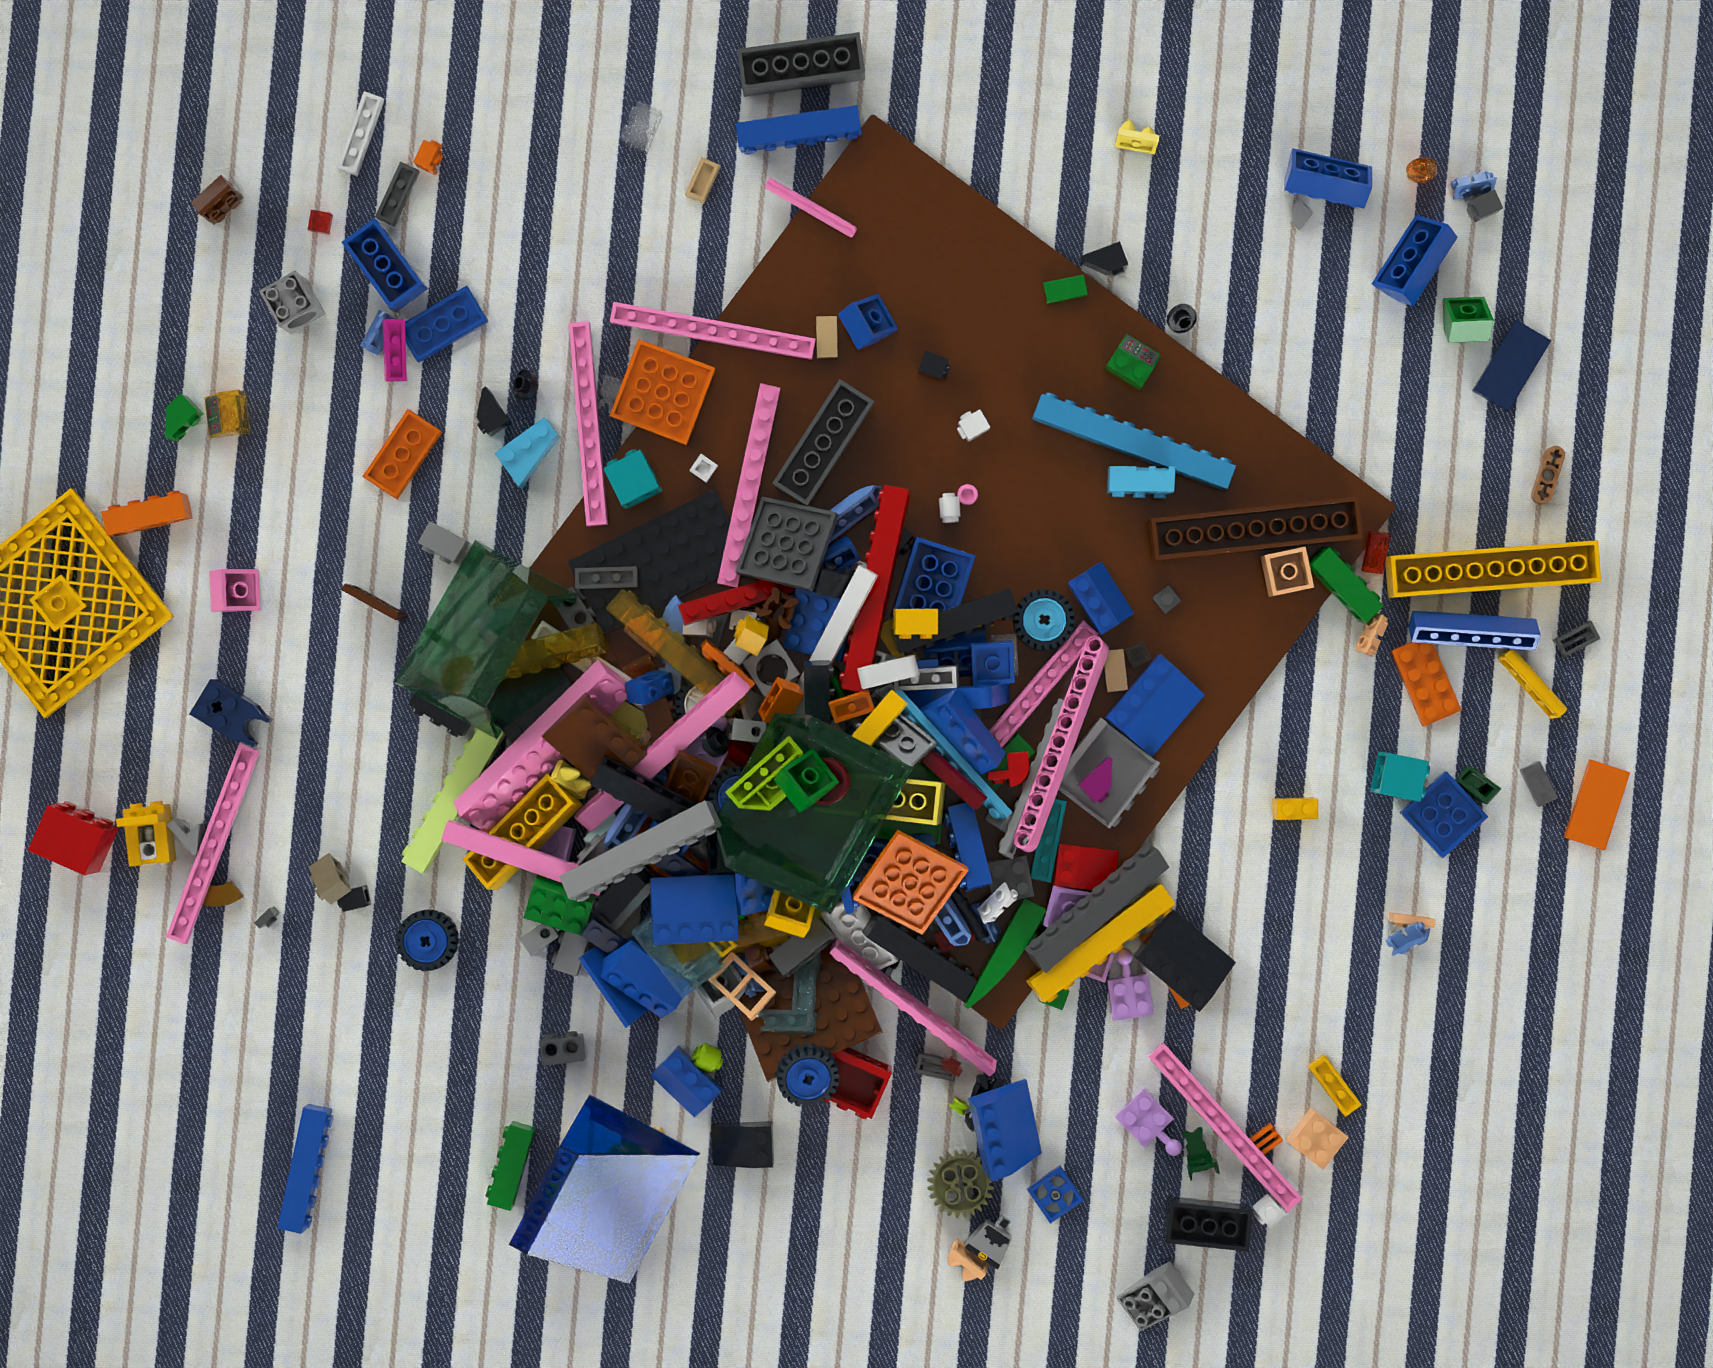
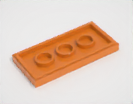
(402, 454)
(1596, 804)

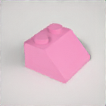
(234, 590)

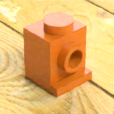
(429, 156)

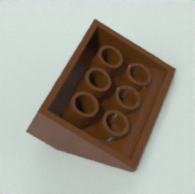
(589, 733)

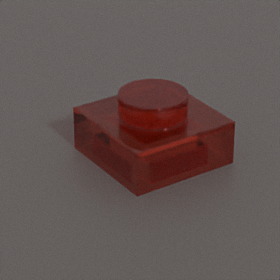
(320, 222)
(952, 1065)

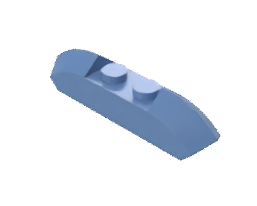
(855, 508)
(674, 619)
(629, 820)
(953, 924)

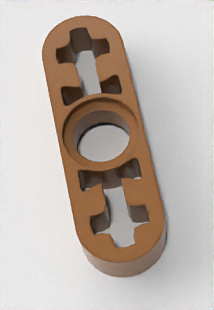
(1548, 491)

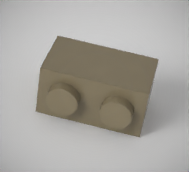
(329, 879)

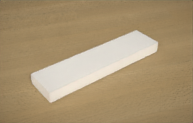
(360, 133)

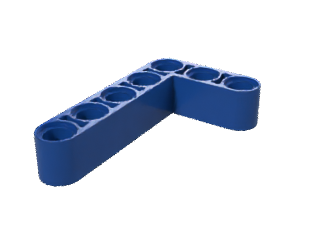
(976, 696)

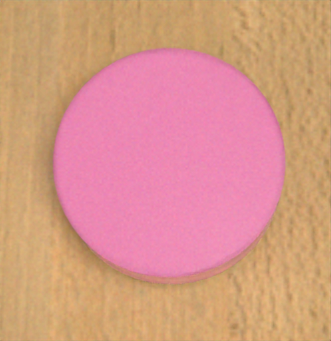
(967, 494)

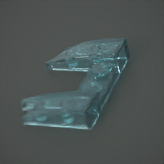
(681, 978)
(802, 1016)

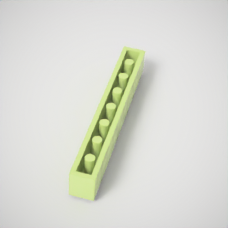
(467, 769)

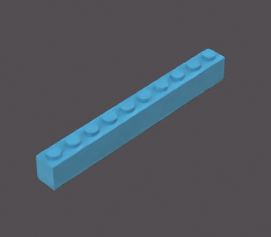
(1134, 442)

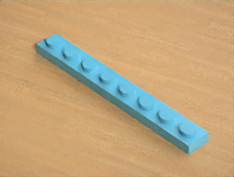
(994, 804)

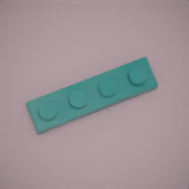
(1047, 848)

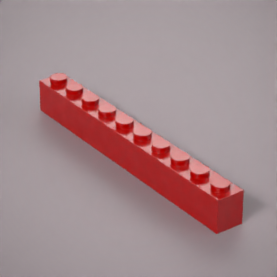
(881, 561)

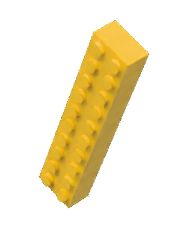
(1493, 569)

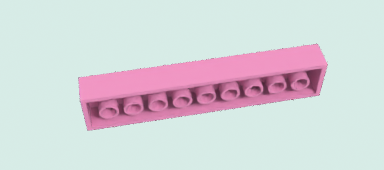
(531, 755)

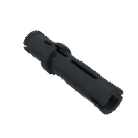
(969, 916)

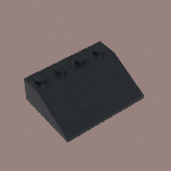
(524, 699)
(1185, 960)

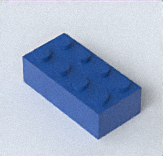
(384, 265)
(967, 845)

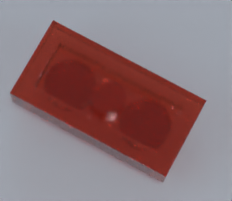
(1376, 552)

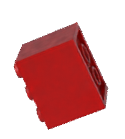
(73, 838)
(860, 1082)

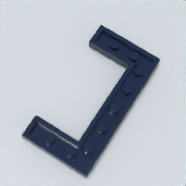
(610, 940)

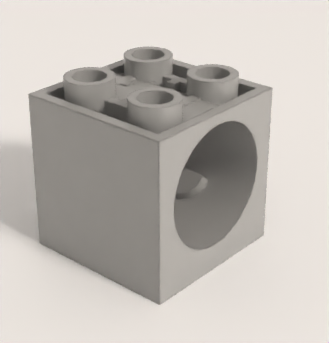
(292, 302)
(753, 665)

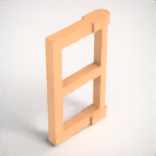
(732, 996)

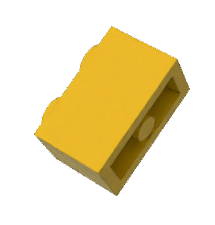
(915, 622)
(751, 634)
(1295, 808)

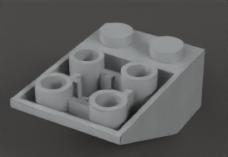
(1156, 1296)

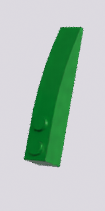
(1009, 948)

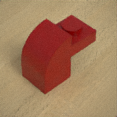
(1016, 769)

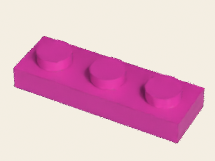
(394, 350)

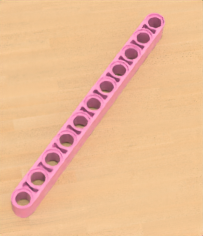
(668, 745)
(1062, 754)

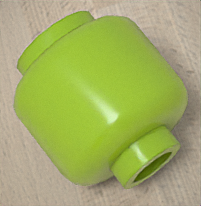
(707, 1058)

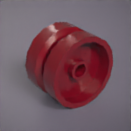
(843, 775)

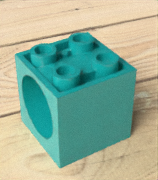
(632, 478)
(1400, 776)

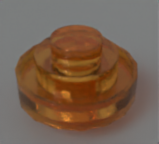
(1421, 170)

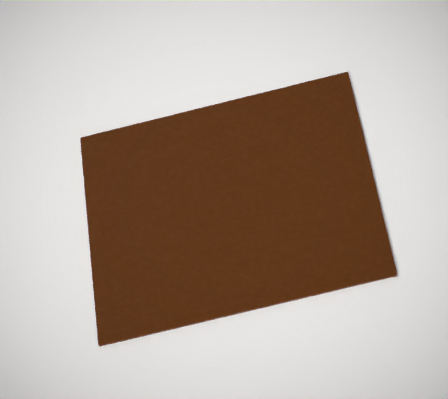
(972, 291)

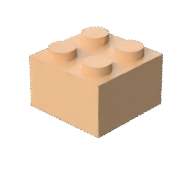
(1287, 571)
(1317, 1138)

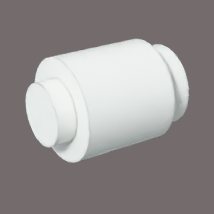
(949, 508)

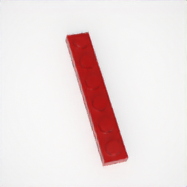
(729, 601)

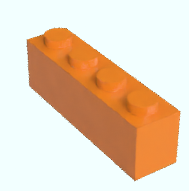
(146, 514)

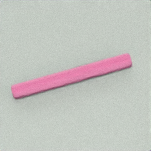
(811, 207)

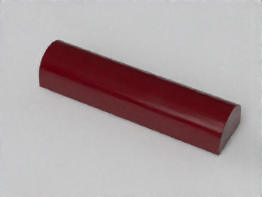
(954, 779)

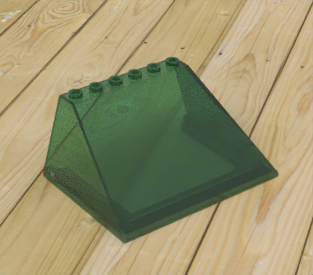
(477, 634)
(820, 848)

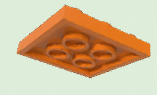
(725, 664)

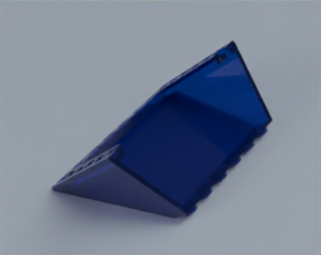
(604, 1193)

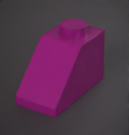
(1098, 781)

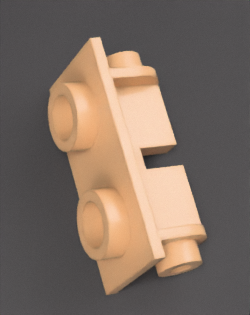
(1367, 642)

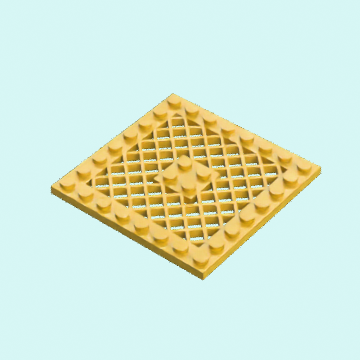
(62, 603)

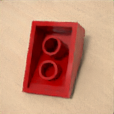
(1083, 866)

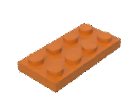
(1425, 681)

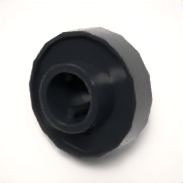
(1181, 318)
(525, 384)
(714, 742)

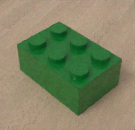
(551, 906)

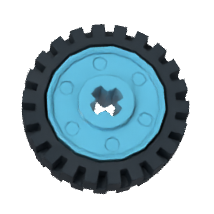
(1039, 635)

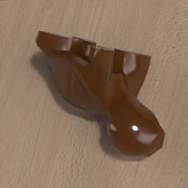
(778, 613)

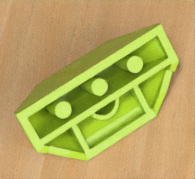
(757, 787)

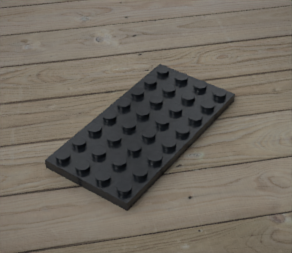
(671, 552)

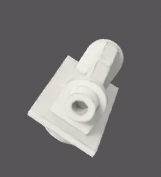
(994, 904)

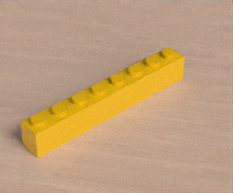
(1103, 941)

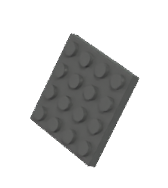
(787, 543)

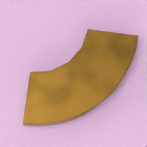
(222, 895)

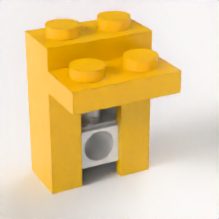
(137, 845)

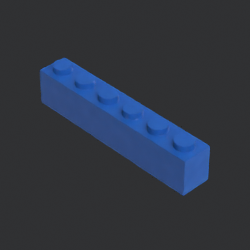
(799, 129)
(1474, 630)
(305, 1168)

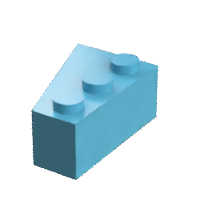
(527, 451)
(1141, 481)

